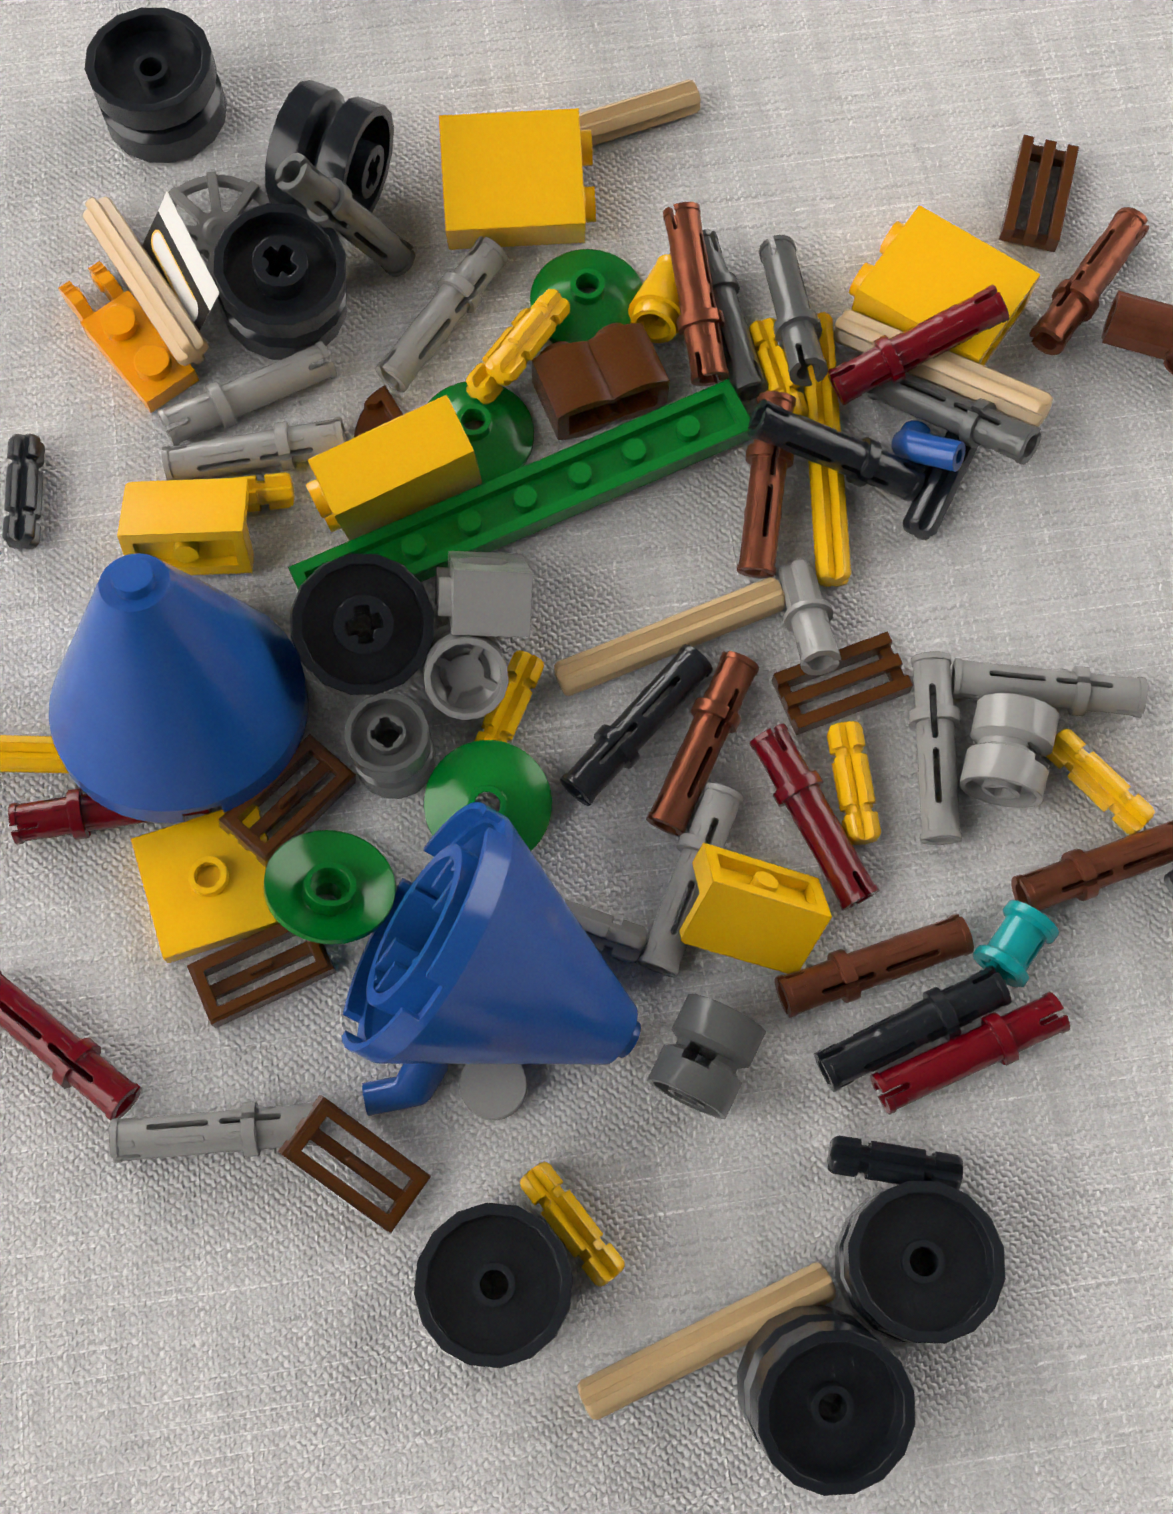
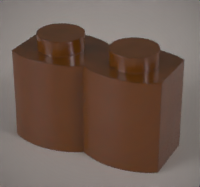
(599, 380)

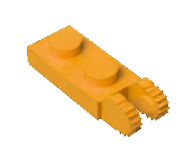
(129, 341)

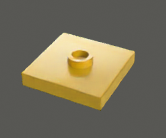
(201, 886)

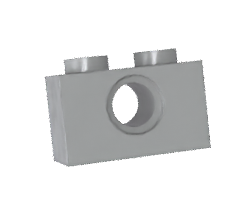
(485, 594)

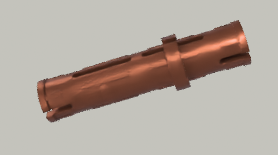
(1078, 297)
(699, 317)
(764, 499)
(712, 722)
(1084, 873)
(850, 973)

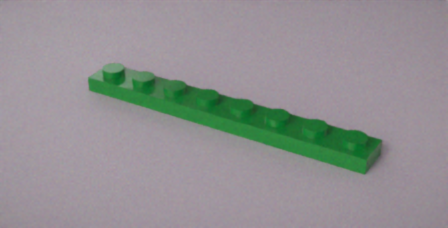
(555, 485)

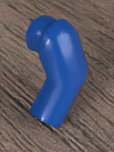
(921, 447)
(410, 1088)

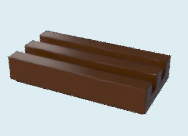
(1046, 157)
(887, 664)
(328, 763)
(267, 993)
(309, 1129)

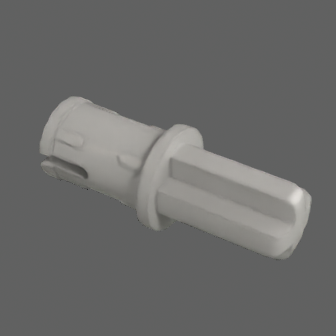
(809, 618)

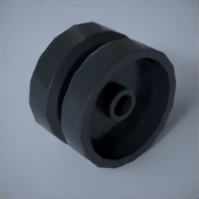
(156, 84)
(336, 136)
(280, 280)
(399, 624)
(477, 1245)
(959, 1253)
(825, 1400)

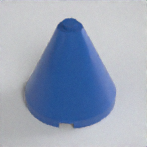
(174, 695)
(485, 963)

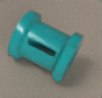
(1017, 942)

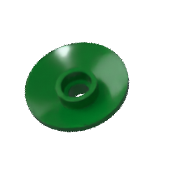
(589, 312)
(507, 431)
(495, 769)
(335, 866)

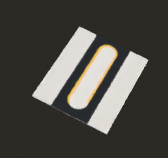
(180, 262)

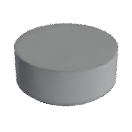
(493, 1089)

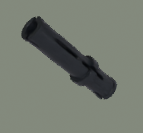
(857, 459)
(590, 777)
(936, 1016)

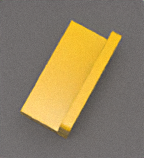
(189, 524)
(754, 910)

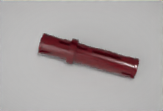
(927, 340)
(66, 815)
(820, 828)
(994, 1041)
(71, 1059)

